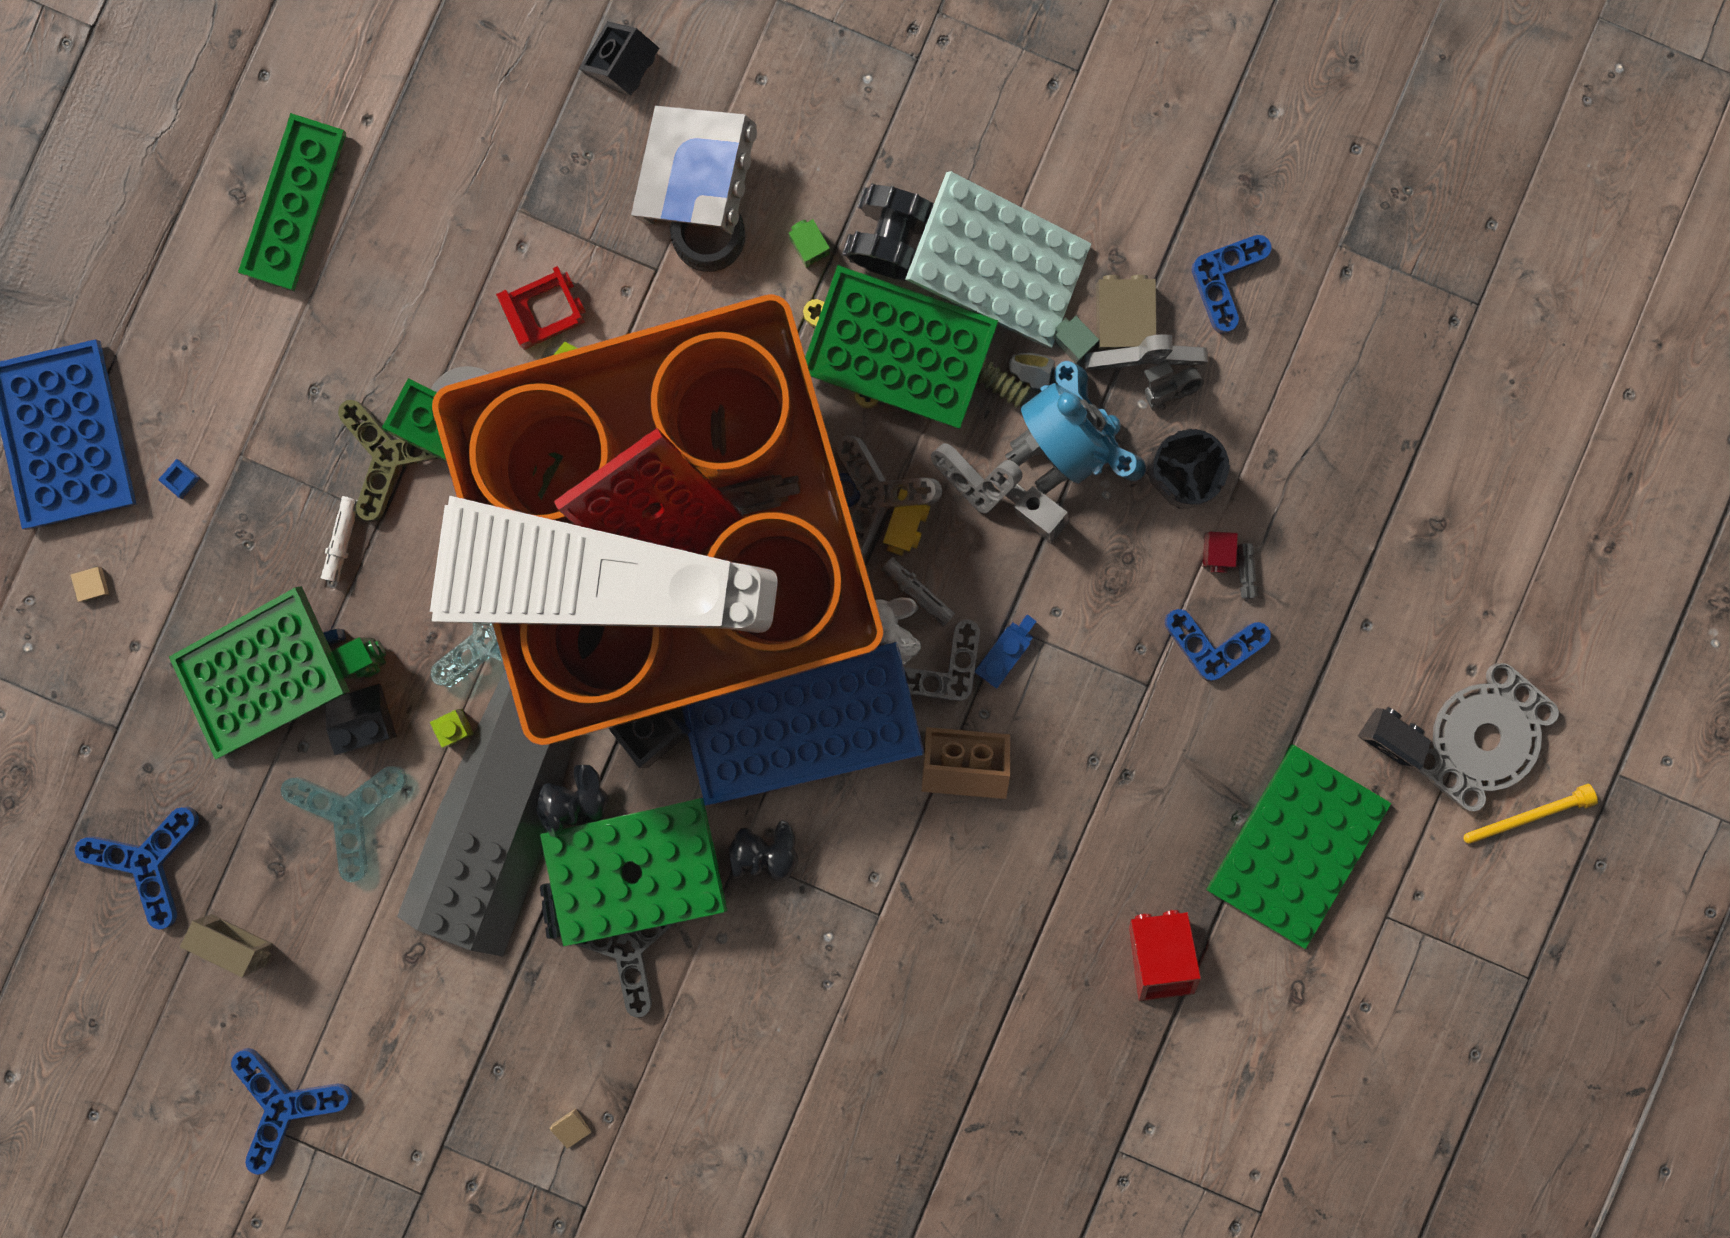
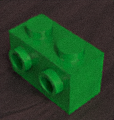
(360, 658)

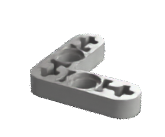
(977, 491)
(946, 679)

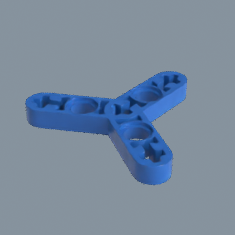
(135, 853)
(292, 1100)

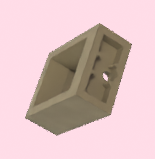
(226, 945)

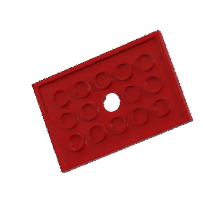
(646, 474)

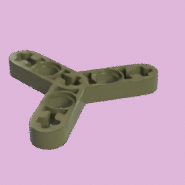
(378, 465)

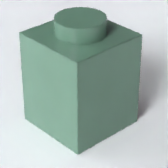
(1075, 338)

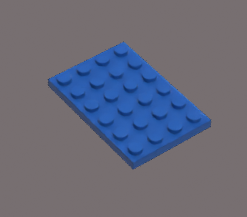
(62, 435)

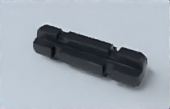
(549, 912)

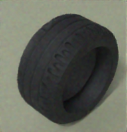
(710, 262)

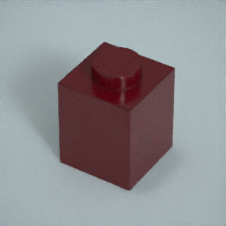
(1220, 551)

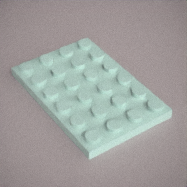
(998, 260)

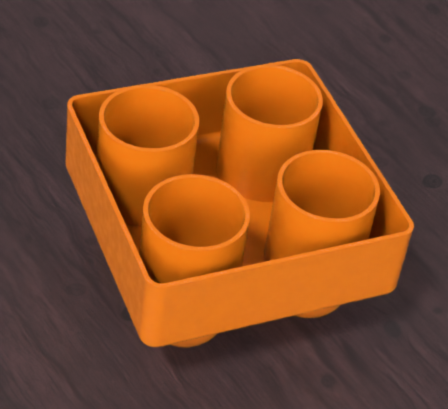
(601, 403)

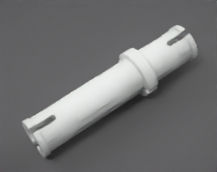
(339, 543)

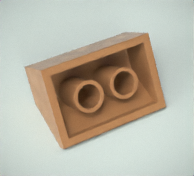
(966, 763)

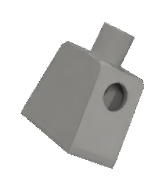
(1047, 519)

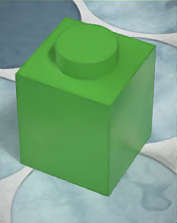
(808, 242)

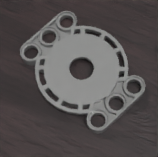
(1511, 719)

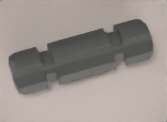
(1247, 570)

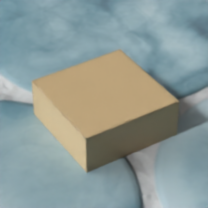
(89, 584)

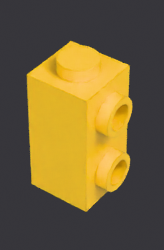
(903, 527)

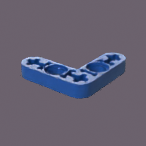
(1218, 270)
(1207, 651)

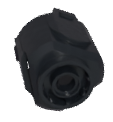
(1198, 458)

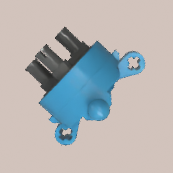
(1071, 433)

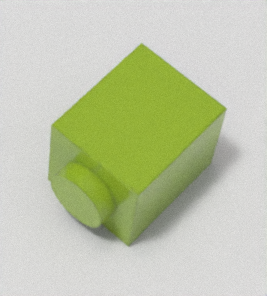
(451, 728)

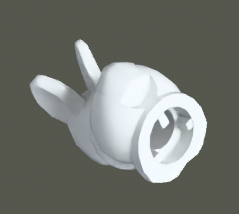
(889, 615)

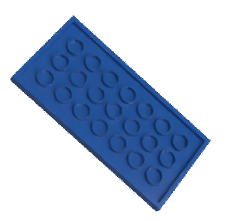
(804, 727)

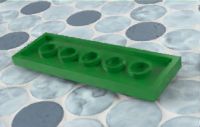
(292, 202)
(414, 423)

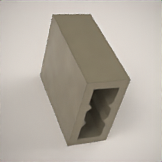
(1124, 311)

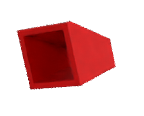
(1163, 955)

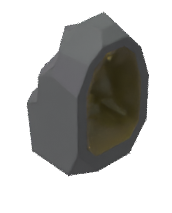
(1032, 369)

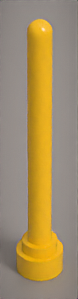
(1582, 797)

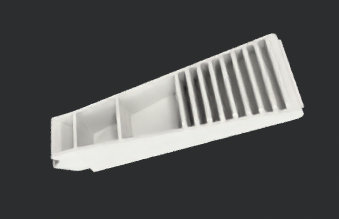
(550, 572)

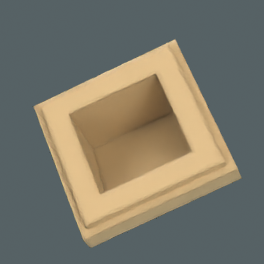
(570, 1128)

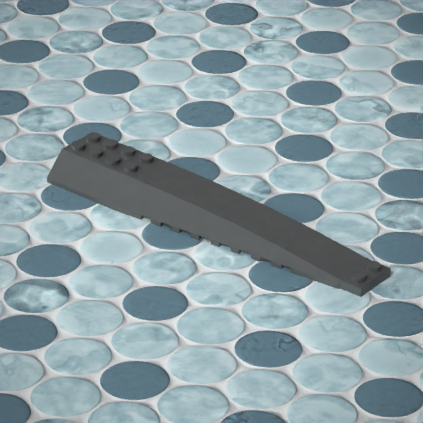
(488, 829)

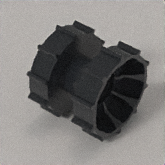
(898, 217)

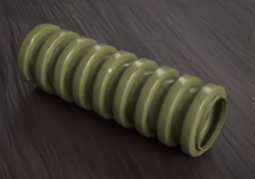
(1003, 384)

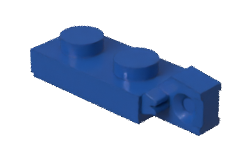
(1006, 652)

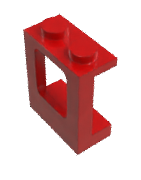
(521, 318)

